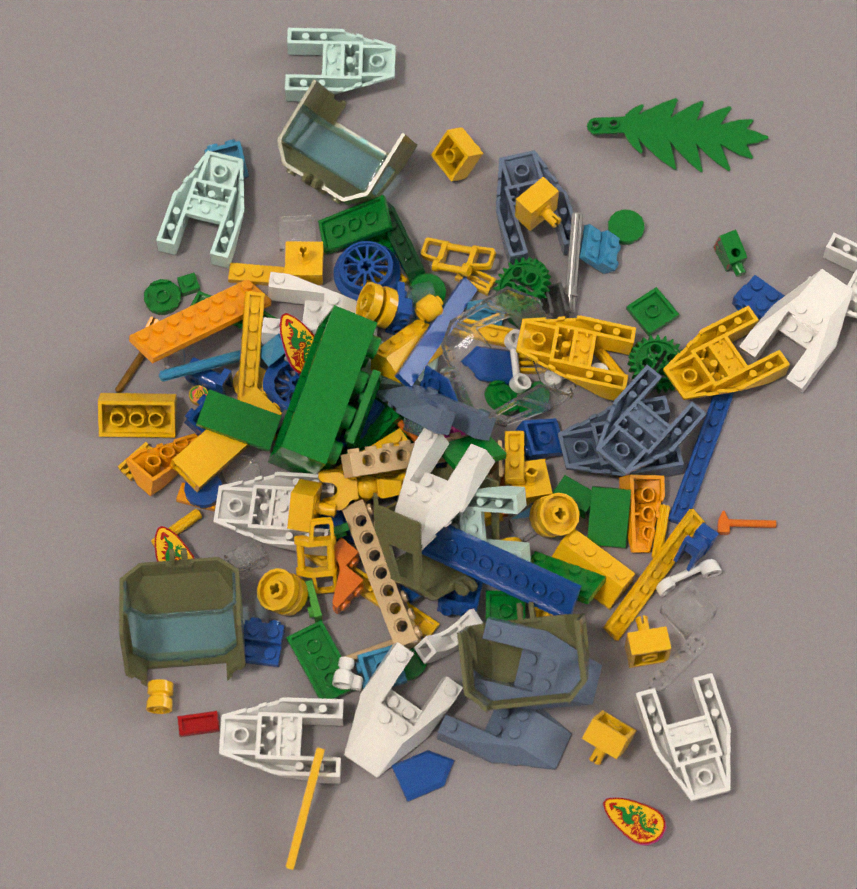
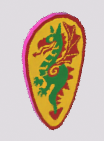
(295, 340)
(167, 539)
(635, 820)

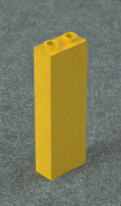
(212, 451)

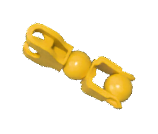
(350, 488)

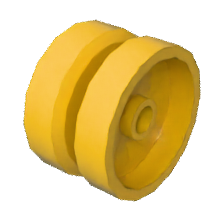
(377, 303)
(554, 515)
(282, 592)

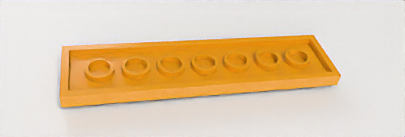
(194, 322)

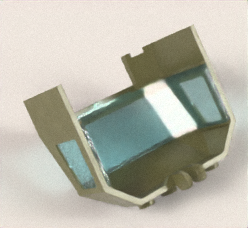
(334, 156)
(181, 615)

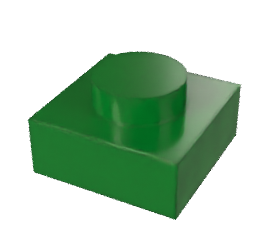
(188, 284)
(340, 530)

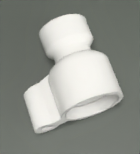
(343, 676)

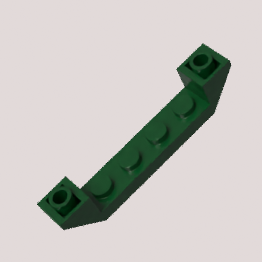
(403, 247)

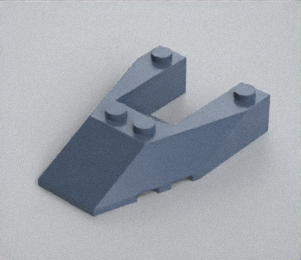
(515, 176)
(438, 411)
(636, 433)
(581, 439)
(544, 667)
(510, 737)

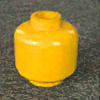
(429, 308)

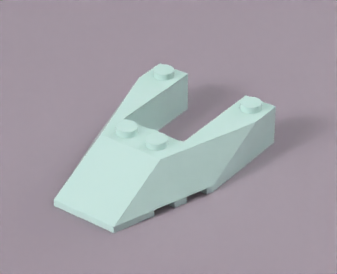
(347, 60)
(212, 195)
(498, 500)

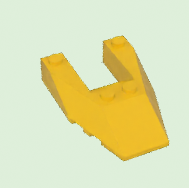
(568, 350)
(715, 367)

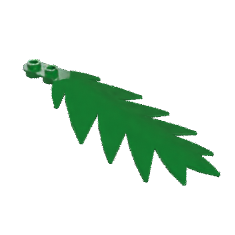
(658, 128)

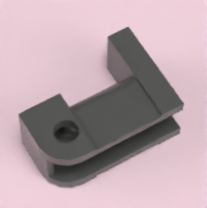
(556, 301)

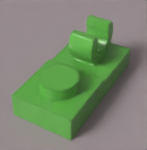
(314, 608)

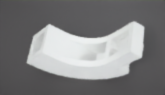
(445, 643)

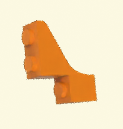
(348, 583)

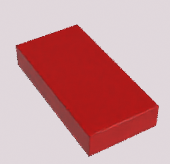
(198, 723)

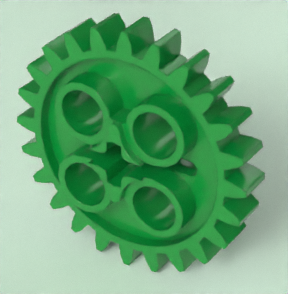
(527, 273)
(643, 355)

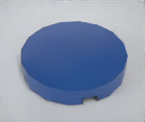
(206, 496)

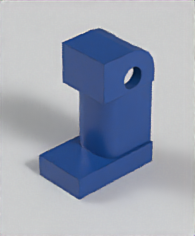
(211, 379)
(697, 545)

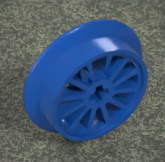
(348, 283)
(272, 377)

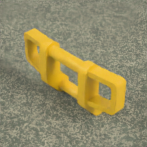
(468, 268)
(310, 541)

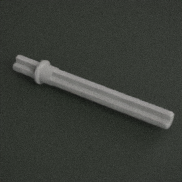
(573, 261)

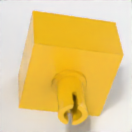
(456, 154)
(538, 205)
(305, 260)
(535, 480)
(307, 505)
(647, 645)
(608, 736)

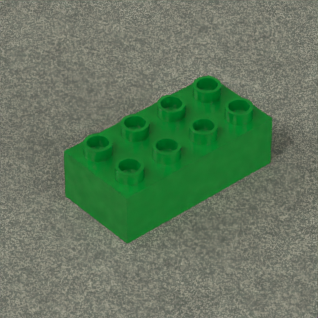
(322, 393)

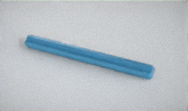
(199, 366)

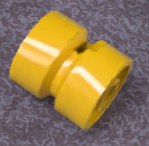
(160, 694)

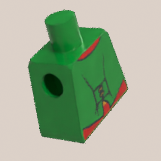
(731, 252)

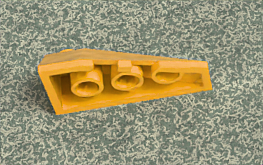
(153, 466)
(645, 501)

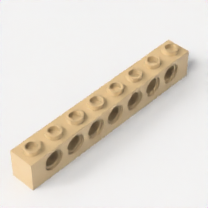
(354, 466)
(354, 515)

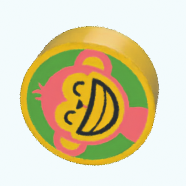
(196, 392)

